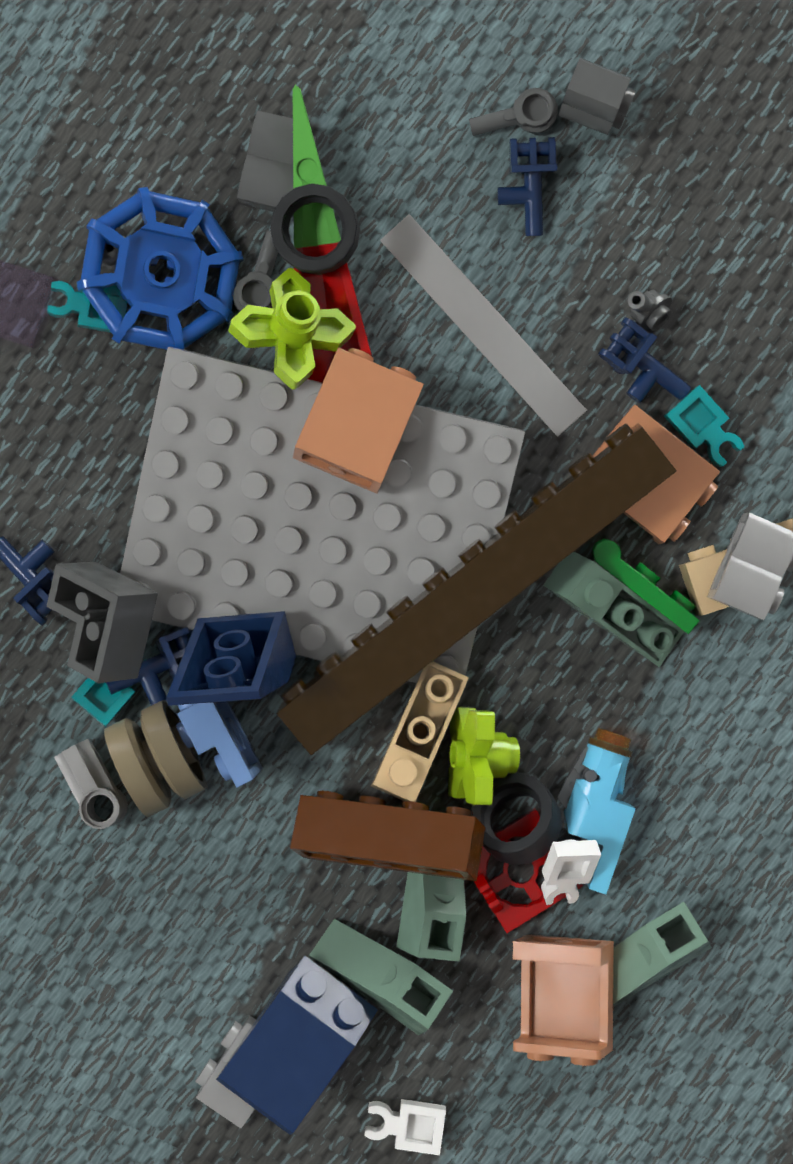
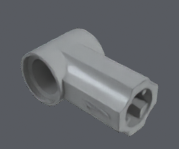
(88, 780)

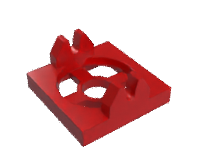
(511, 914)

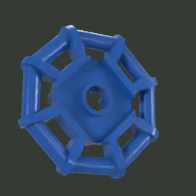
(139, 286)

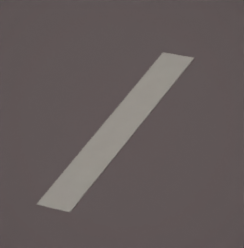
(483, 325)

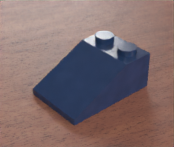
(234, 659)
(297, 1044)

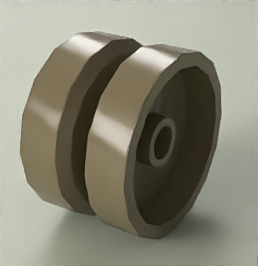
(154, 759)

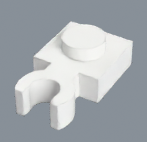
(568, 865)
(416, 1125)

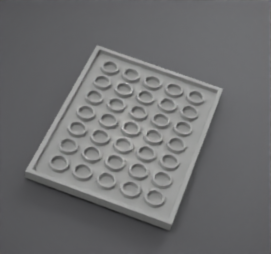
(248, 529)

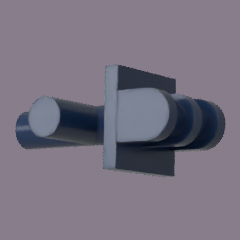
(531, 192)
(637, 355)
(36, 585)
(156, 665)

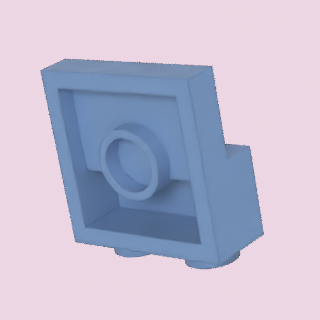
(217, 726)

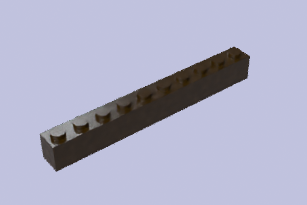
(475, 588)

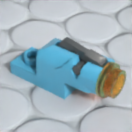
(592, 804)

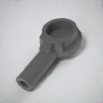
(532, 111)
(256, 285)
(649, 309)

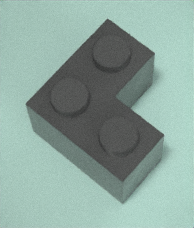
(110, 618)

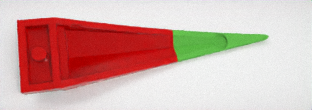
(318, 235)

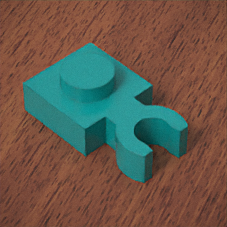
(79, 304)
(699, 421)
(99, 702)

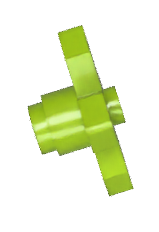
(293, 327)
(478, 755)

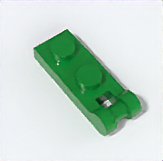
(643, 582)

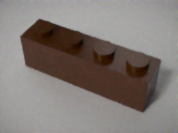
(389, 836)

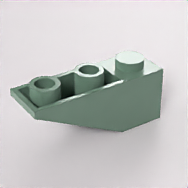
(613, 607)
(432, 917)
(656, 951)
(382, 976)

